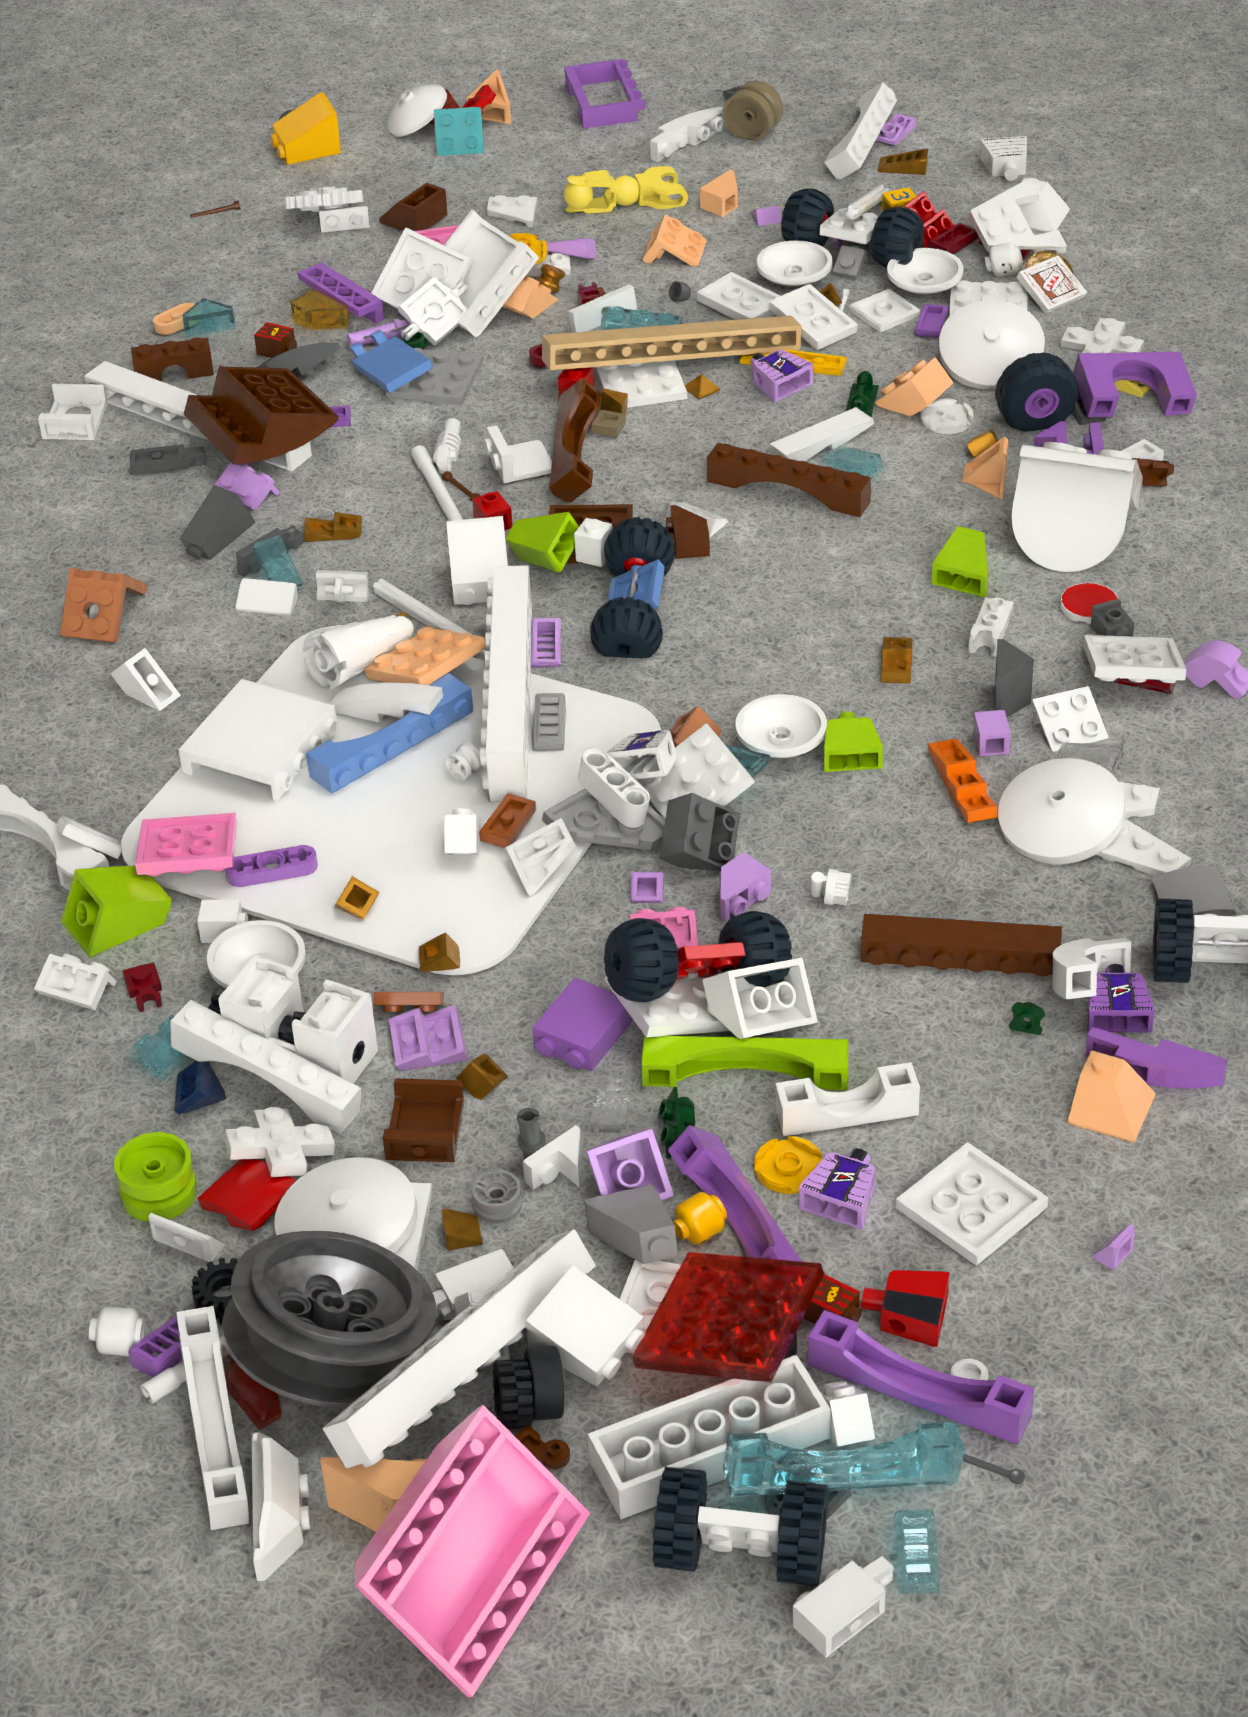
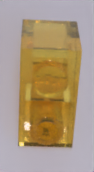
(319, 312)

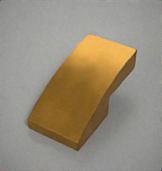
(341, 528)
(896, 660)

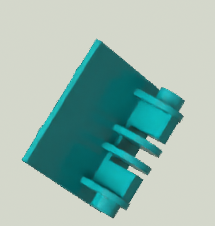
(458, 131)

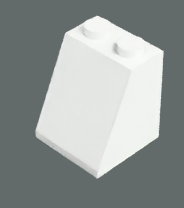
(473, 553)
(586, 1327)

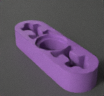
(295, 868)

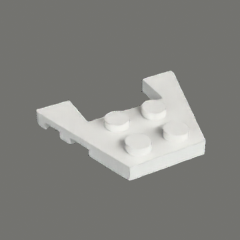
(1003, 222)

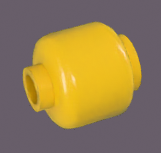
(699, 1218)

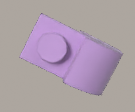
(1217, 662)

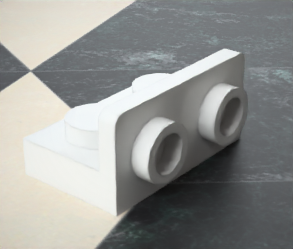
(73, 981)

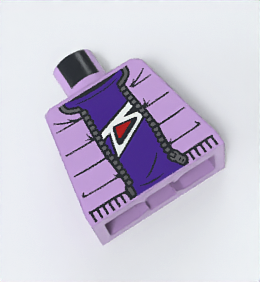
(781, 373)
(840, 1188)

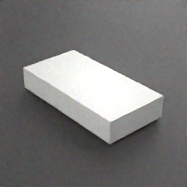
(89, 837)

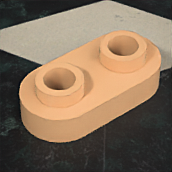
(171, 320)

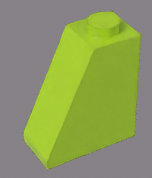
(544, 540)
(963, 563)

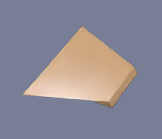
(499, 110)
(989, 469)

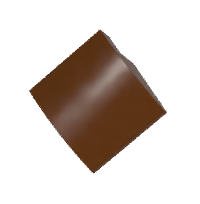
(258, 413)

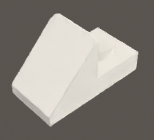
(557, 1156)

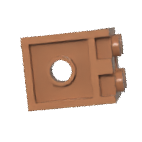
(107, 592)

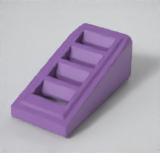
(141, 1352)

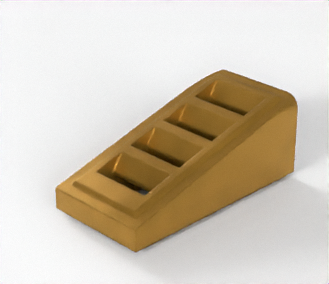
(907, 163)

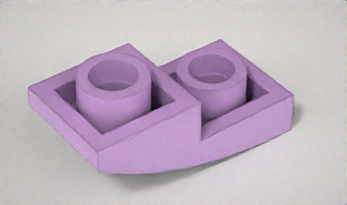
(896, 129)

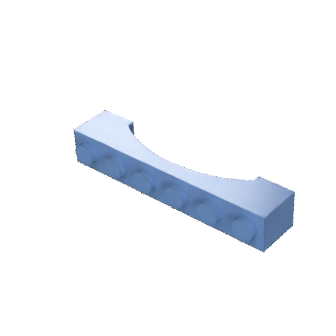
(341, 763)

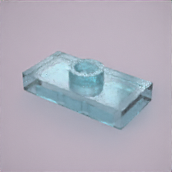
(276, 561)

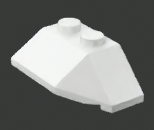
(276, 1505)

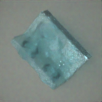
(157, 1052)

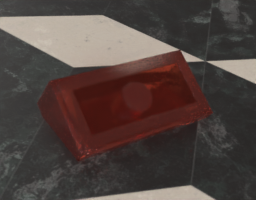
(255, 1400)

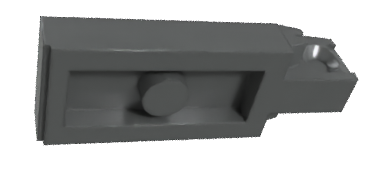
(166, 458)
(246, 558)

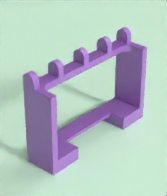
(604, 72)

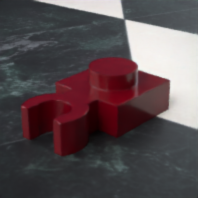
(587, 294)
(143, 984)

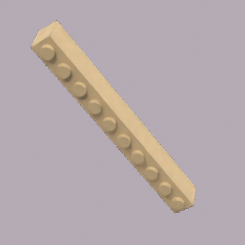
(670, 342)

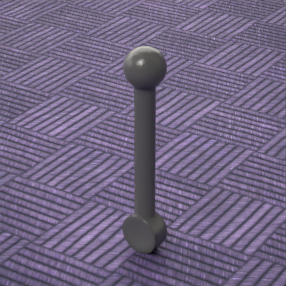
(1016, 1475)

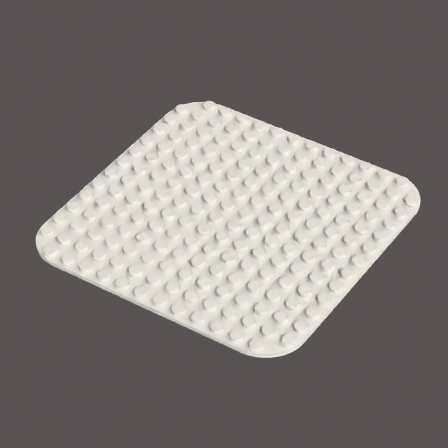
(392, 828)

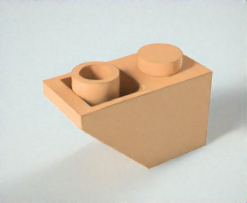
(720, 194)

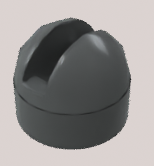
(679, 290)

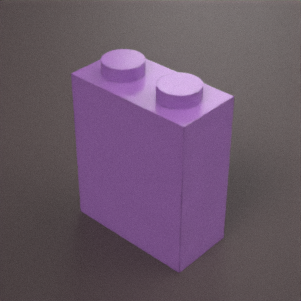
(581, 1025)

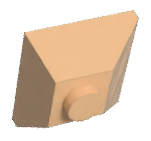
(1110, 1098)

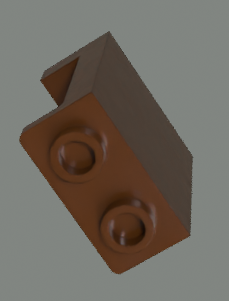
(424, 1120)

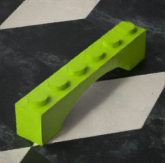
(678, 1057)

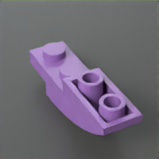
(1162, 1066)

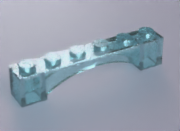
(921, 1457)

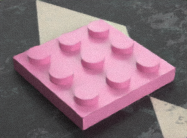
(186, 844)

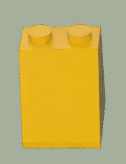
(307, 131)

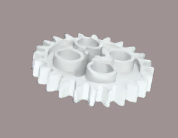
(323, 199)

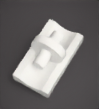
(342, 586)

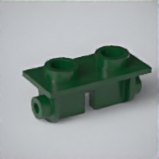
(863, 394)
(676, 1117)

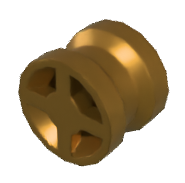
(551, 277)

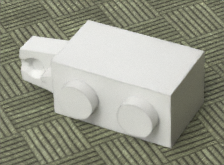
(468, 1277)
(842, 1604)

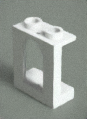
(74, 426)

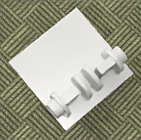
(1069, 718)

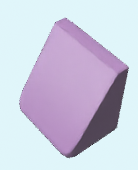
(767, 215)
(647, 887)
(1116, 1247)

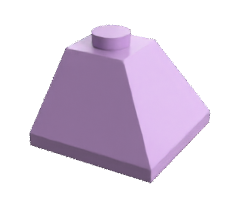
(629, 1164)

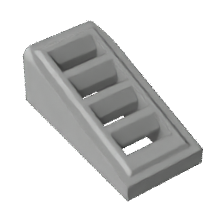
(549, 720)

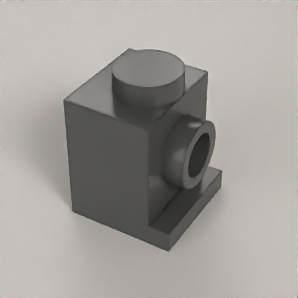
(1111, 619)

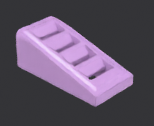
(578, 247)
(546, 627)

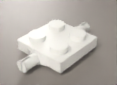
(433, 311)

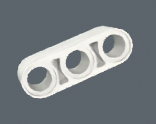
(613, 787)

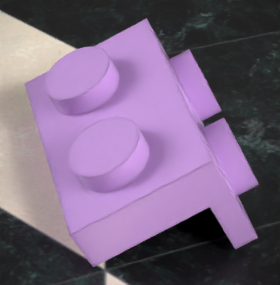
(247, 484)

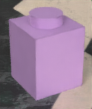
(991, 733)

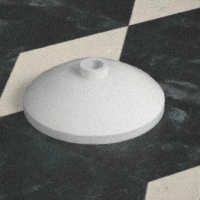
(415, 109)
(794, 263)
(927, 273)
(781, 725)
(260, 938)

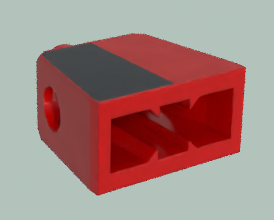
(911, 1304)

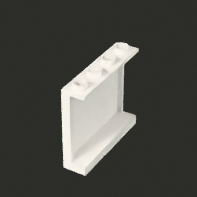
(495, 269)
(260, 735)

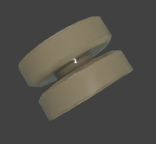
(753, 110)

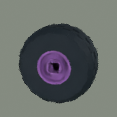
(1036, 392)

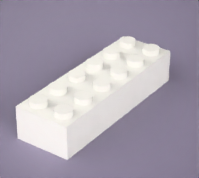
(696, 1430)

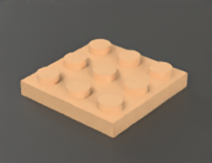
(425, 656)

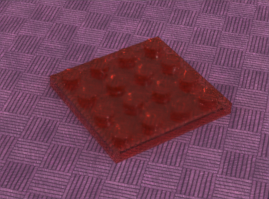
(729, 1316)

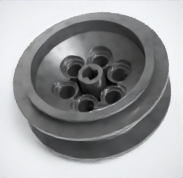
(324, 1315)

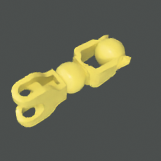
(625, 190)

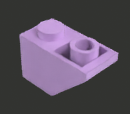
(743, 884)

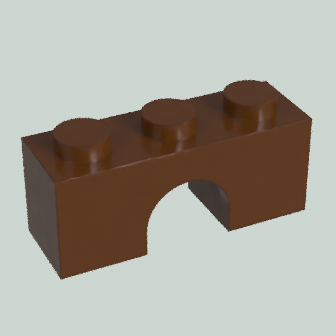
(190, 354)

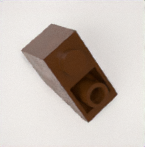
(688, 533)

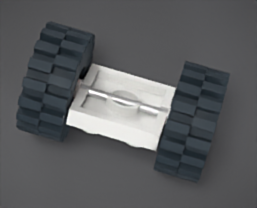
(1182, 939)
(685, 1523)

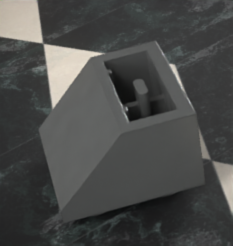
(698, 833)

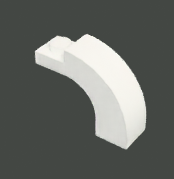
(1080, 961)

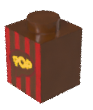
(274, 340)
(834, 1298)

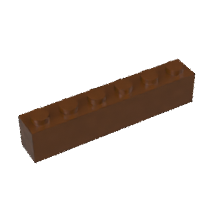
(959, 944)

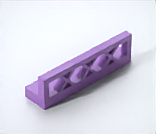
(344, 291)

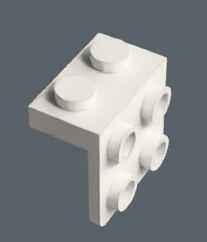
(517, 460)

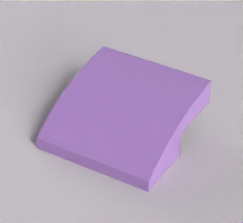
(412, 1041)

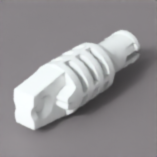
(448, 445)

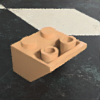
(530, 298)
(915, 388)

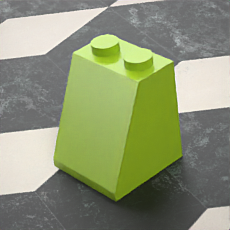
(112, 907)

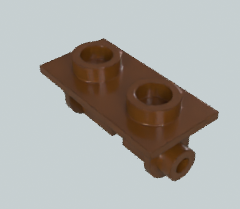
(1154, 471)

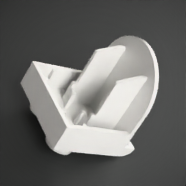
(1073, 504)

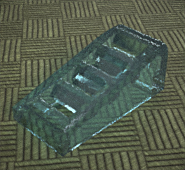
(863, 462)
(916, 1527)

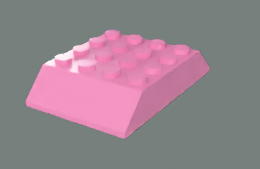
(469, 1547)

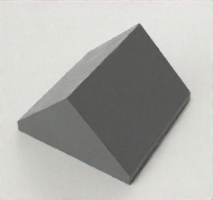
(1012, 678)

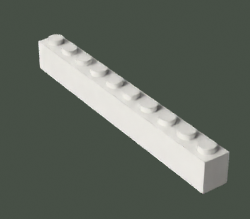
(165, 404)
(452, 1354)

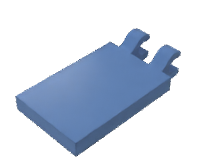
(390, 362)

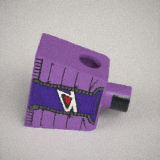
(1121, 1002)

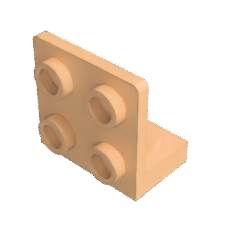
(675, 239)

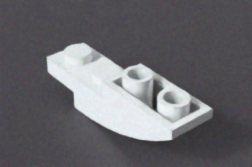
(686, 129)

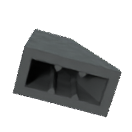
(216, 524)

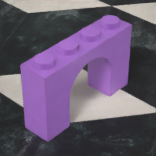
(1159, 370)

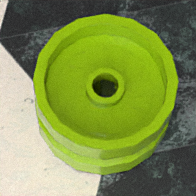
(155, 1176)

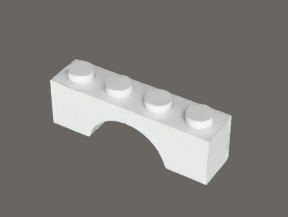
(886, 1096)

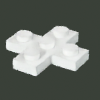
(1104, 338)
(279, 1142)

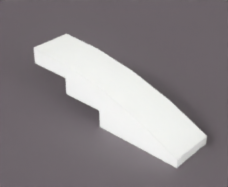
(388, 698)

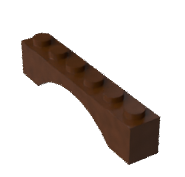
(576, 412)
(835, 488)

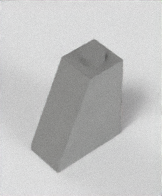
(633, 1223)

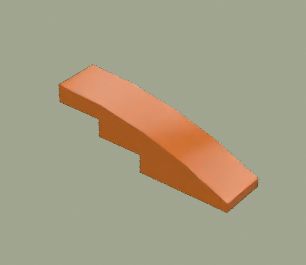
(962, 780)

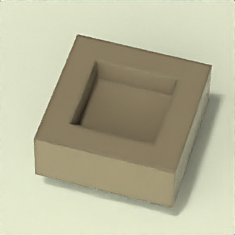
(608, 423)

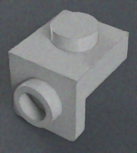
(850, 261)

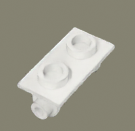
(344, 219)

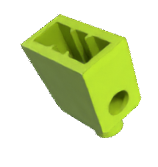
(852, 744)

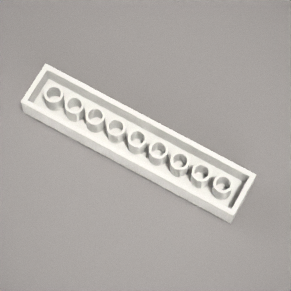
(507, 683)

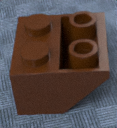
(418, 209)

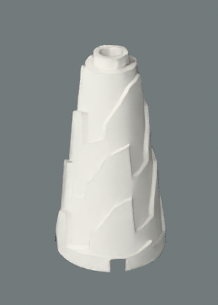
(350, 648)

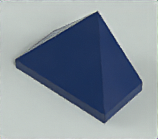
(197, 1088)

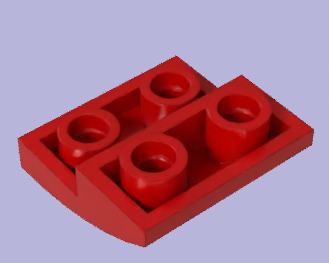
(934, 222)
(246, 1194)

